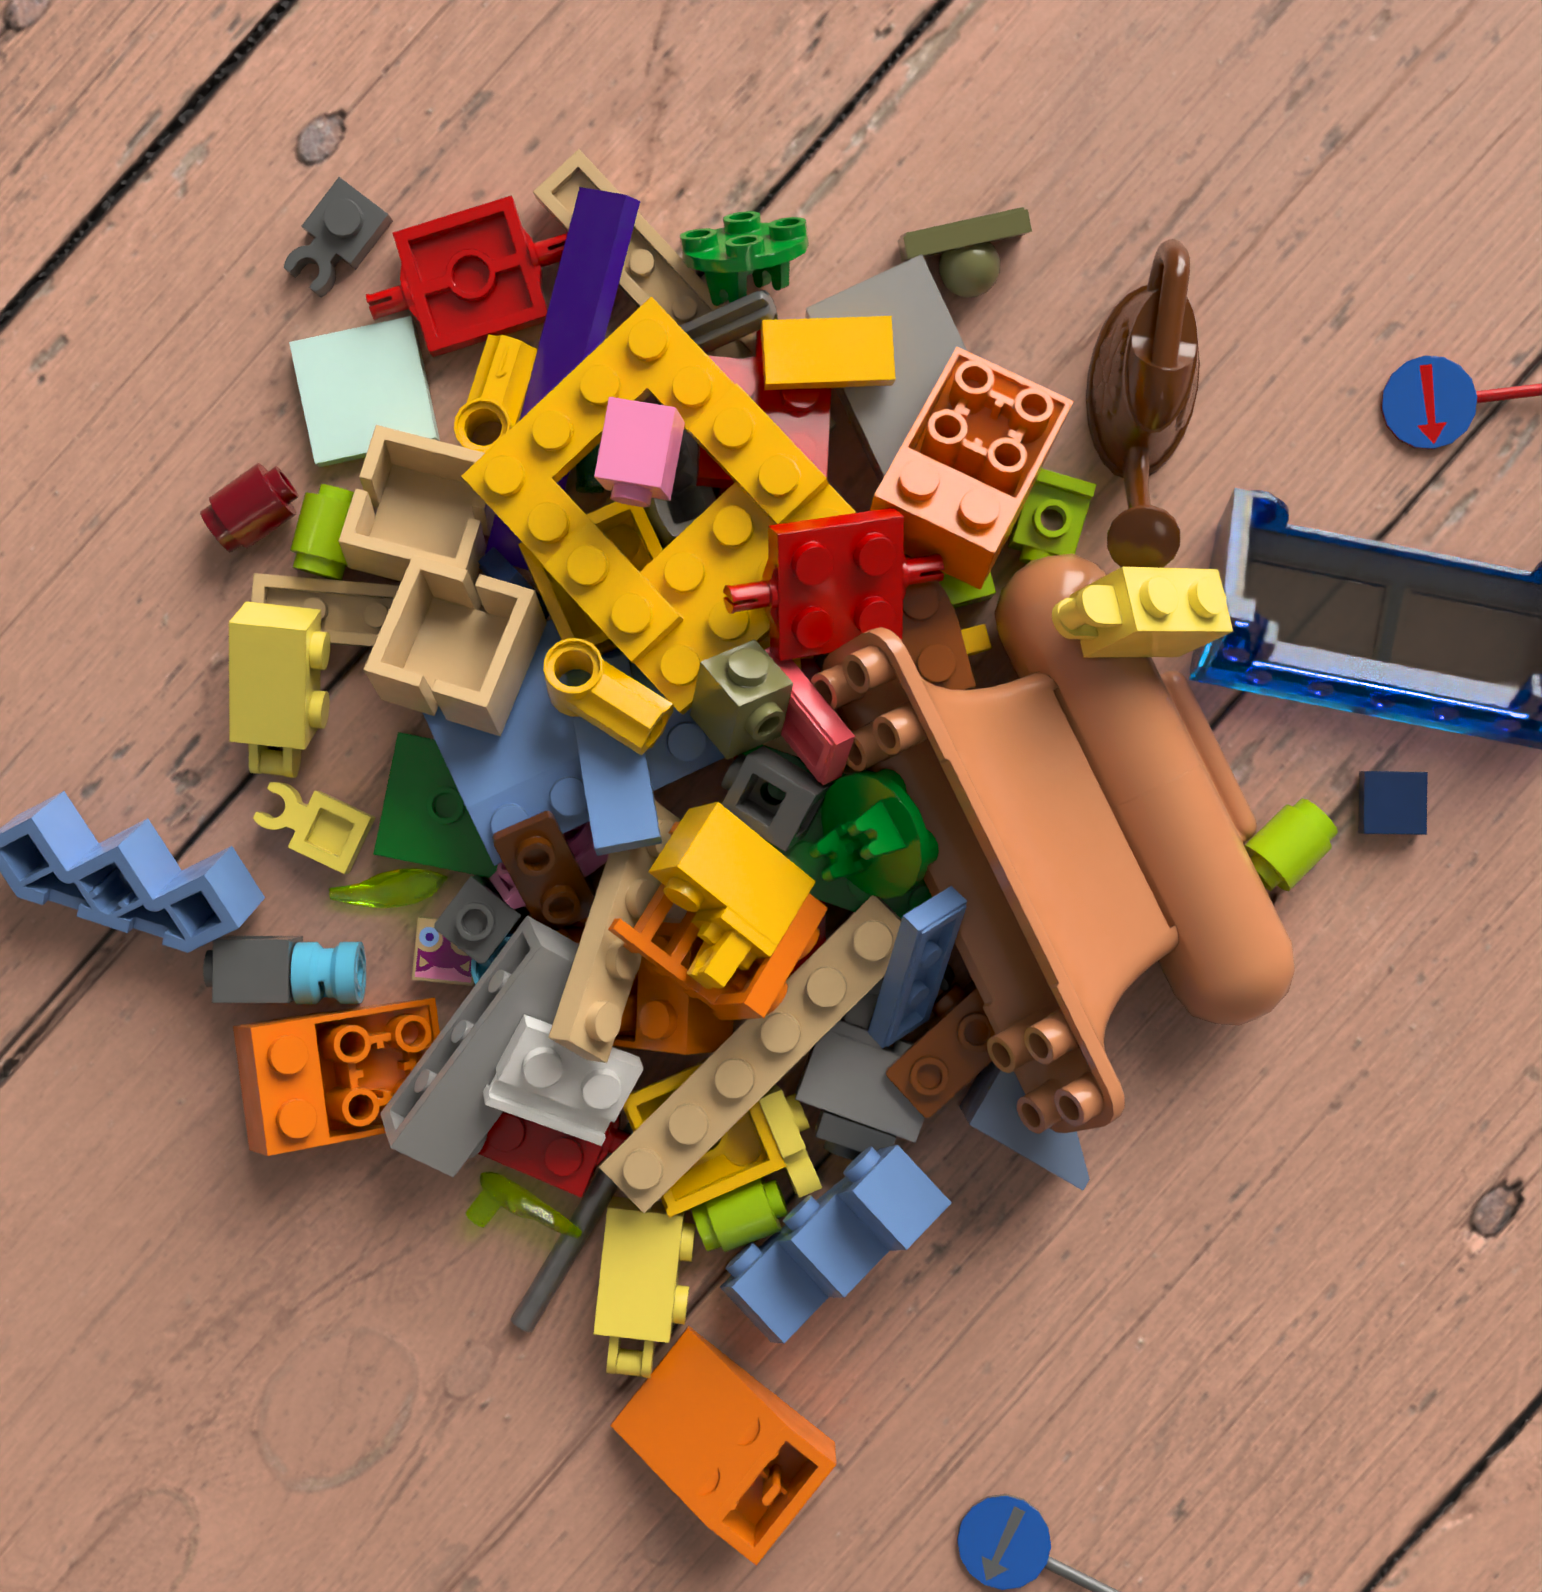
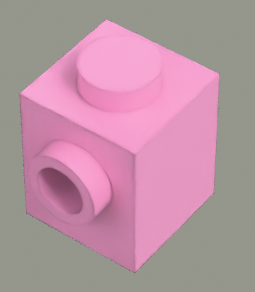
(639, 451)

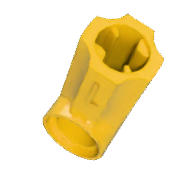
(496, 389)
(608, 698)

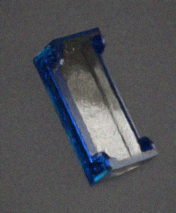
(1375, 627)

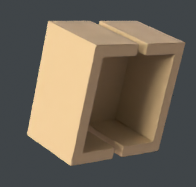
(420, 506)
(448, 652)

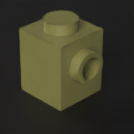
(741, 699)

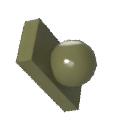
(968, 258)

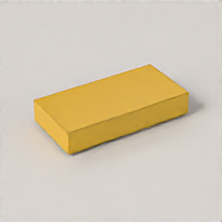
(828, 352)

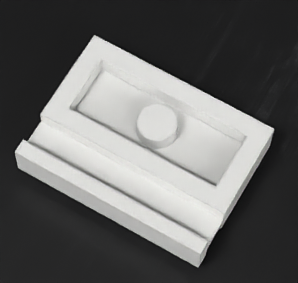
(558, 1086)

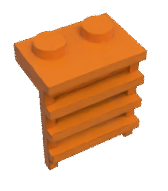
(748, 992)

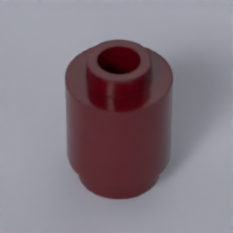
(250, 507)

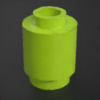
(319, 532)
(1291, 844)
(741, 1215)

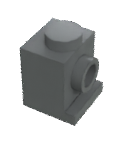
(775, 820)

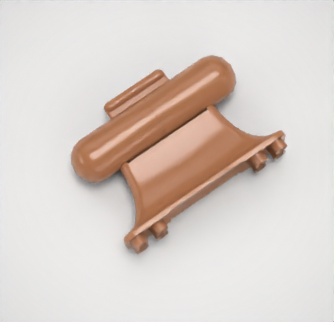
(1081, 832)

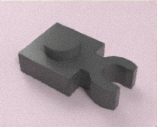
(343, 228)

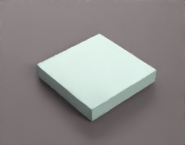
(359, 382)

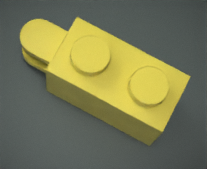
(1145, 612)
(276, 683)
(640, 1282)

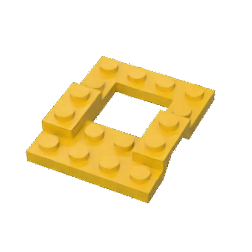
(675, 606)

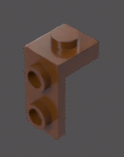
(545, 871)

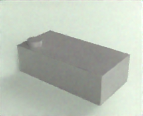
(922, 347)

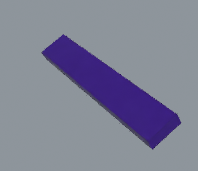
(577, 310)

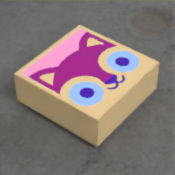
(438, 958)

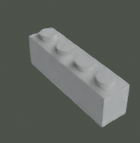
(441, 1104)

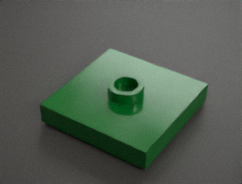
(426, 815)

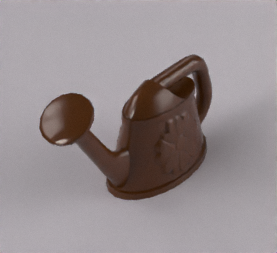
(1143, 399)

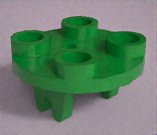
(744, 249)
(874, 834)

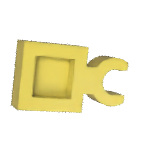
(323, 829)
(786, 1122)

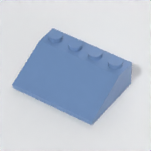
(538, 760)

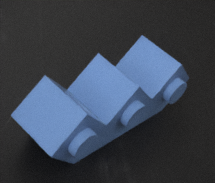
(125, 878)
(833, 1241)

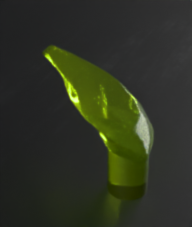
(390, 889)
(516, 1199)

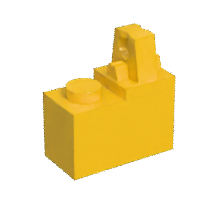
(735, 884)

